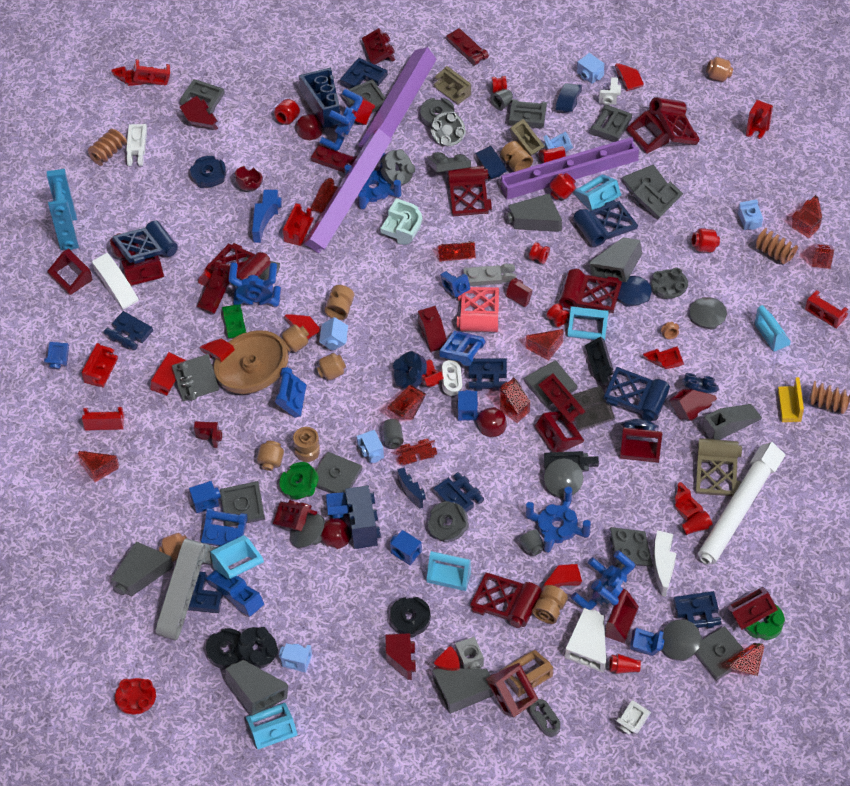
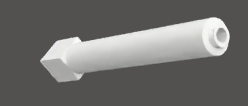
(763, 464)

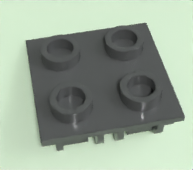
(195, 377)
(632, 544)

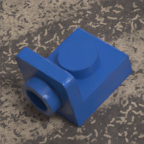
(454, 285)

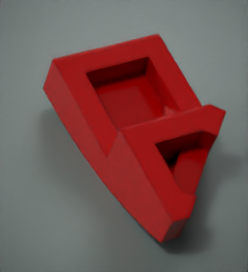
(125, 76)
(630, 76)
(305, 321)
(218, 348)
(666, 359)
(685, 503)
(565, 576)

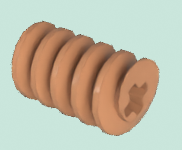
(106, 146)
(775, 247)
(829, 397)

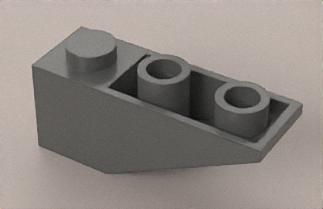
(729, 420)

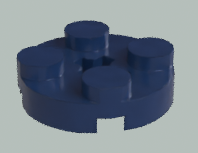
(204, 179)
(401, 367)

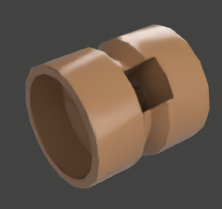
(515, 156)
(339, 302)
(306, 444)
(550, 603)

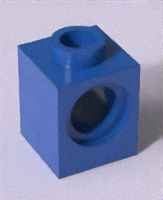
(467, 405)
(204, 496)
(405, 547)

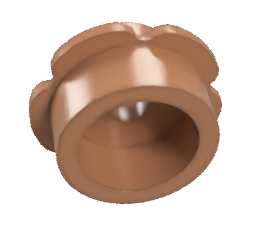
(670, 330)

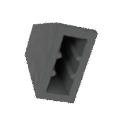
(535, 214)
(617, 260)
(140, 569)
(255, 687)
(462, 687)

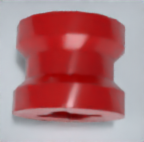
(498, 83)
(539, 253)
(558, 315)

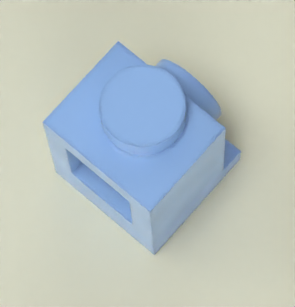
(750, 214)
(370, 446)
(295, 656)

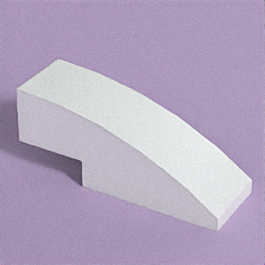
(114, 281)
(663, 561)

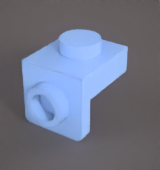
(558, 141)

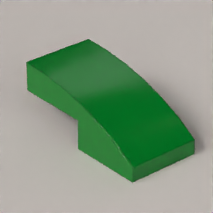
(234, 320)

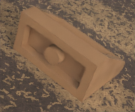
(536, 676)

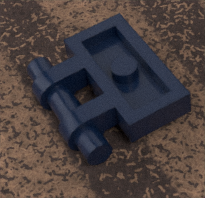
(130, 326)
(487, 368)
(451, 492)
(698, 604)

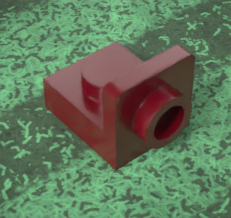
(208, 430)

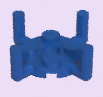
(346, 120)
(382, 191)
(255, 289)
(558, 513)
(609, 585)

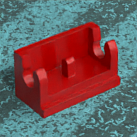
(151, 74)
(759, 118)
(297, 225)
(825, 311)
(99, 366)
(165, 377)
(103, 420)

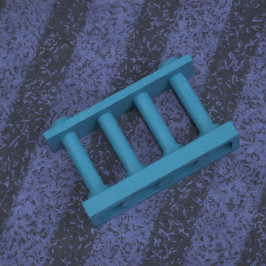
(62, 209)

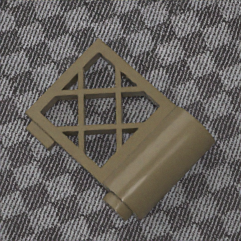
(719, 452)

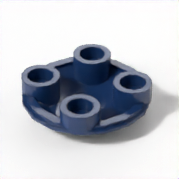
(634, 291)
(700, 384)
(639, 423)

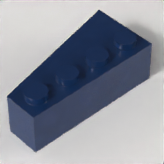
(320, 94)

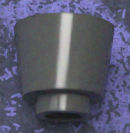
(501, 99)
(532, 542)

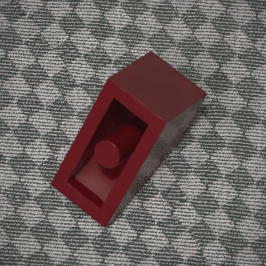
(432, 328)

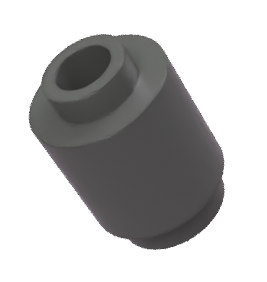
(392, 433)

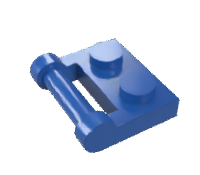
(456, 345)
(291, 393)
(220, 535)

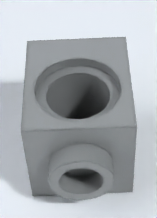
(466, 648)

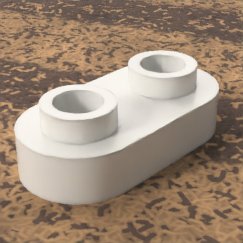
(451, 379)

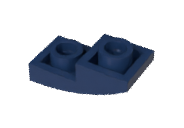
(568, 97)
(491, 161)
(411, 489)

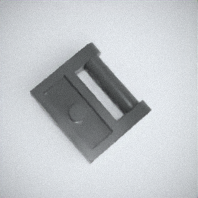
(208, 92)
(531, 112)
(615, 125)

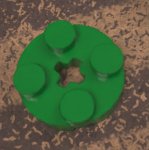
(303, 488)
(769, 630)

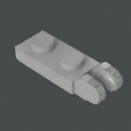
(490, 274)

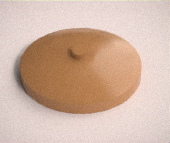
(253, 363)

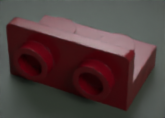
(378, 46)
(292, 515)

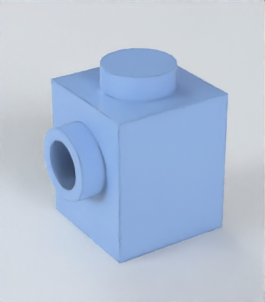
(590, 68)
(333, 333)

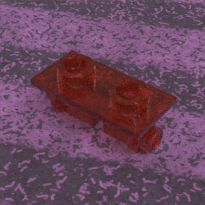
(324, 195)
(456, 251)
(409, 452)

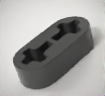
(548, 715)

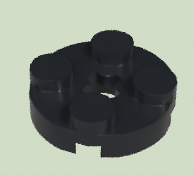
(413, 626)
(262, 638)
(214, 648)

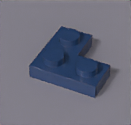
(361, 71)
(205, 600)

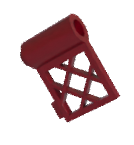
(674, 111)
(466, 180)
(254, 265)
(575, 288)
(521, 603)

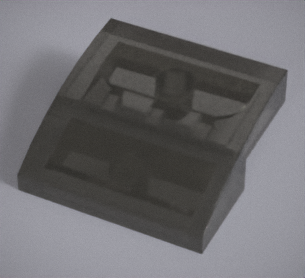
(596, 408)

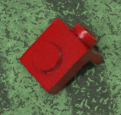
(432, 375)

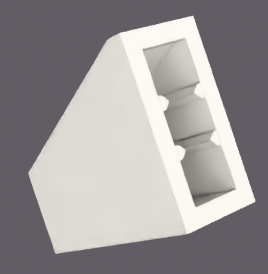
(588, 641)

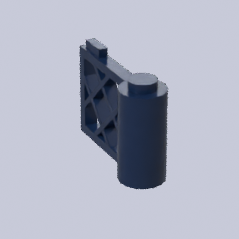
(594, 227)
(156, 238)
(652, 395)

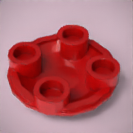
(135, 695)

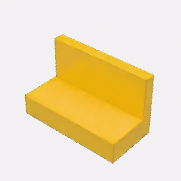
(791, 402)

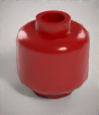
(287, 111)
(562, 186)
(705, 240)

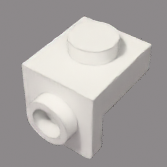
(610, 96)
(633, 718)

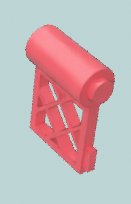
(479, 319)

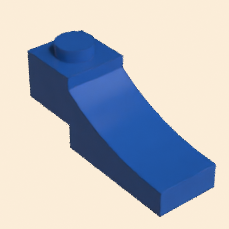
(264, 212)
(236, 590)

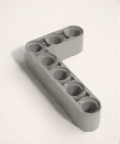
(182, 587)

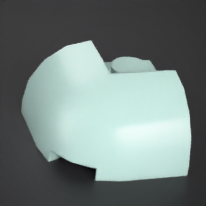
(402, 222)

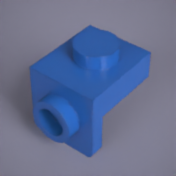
(57, 355)
(336, 504)
(646, 642)

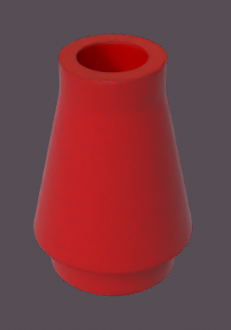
(699, 522)
(623, 664)

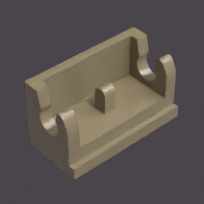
(452, 85)

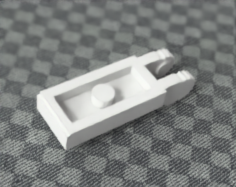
(136, 143)

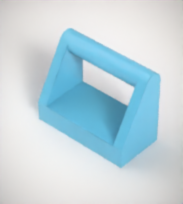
(599, 196)
(587, 313)
(771, 329)
(232, 553)
(448, 575)
(272, 731)

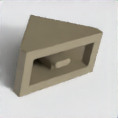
(526, 137)

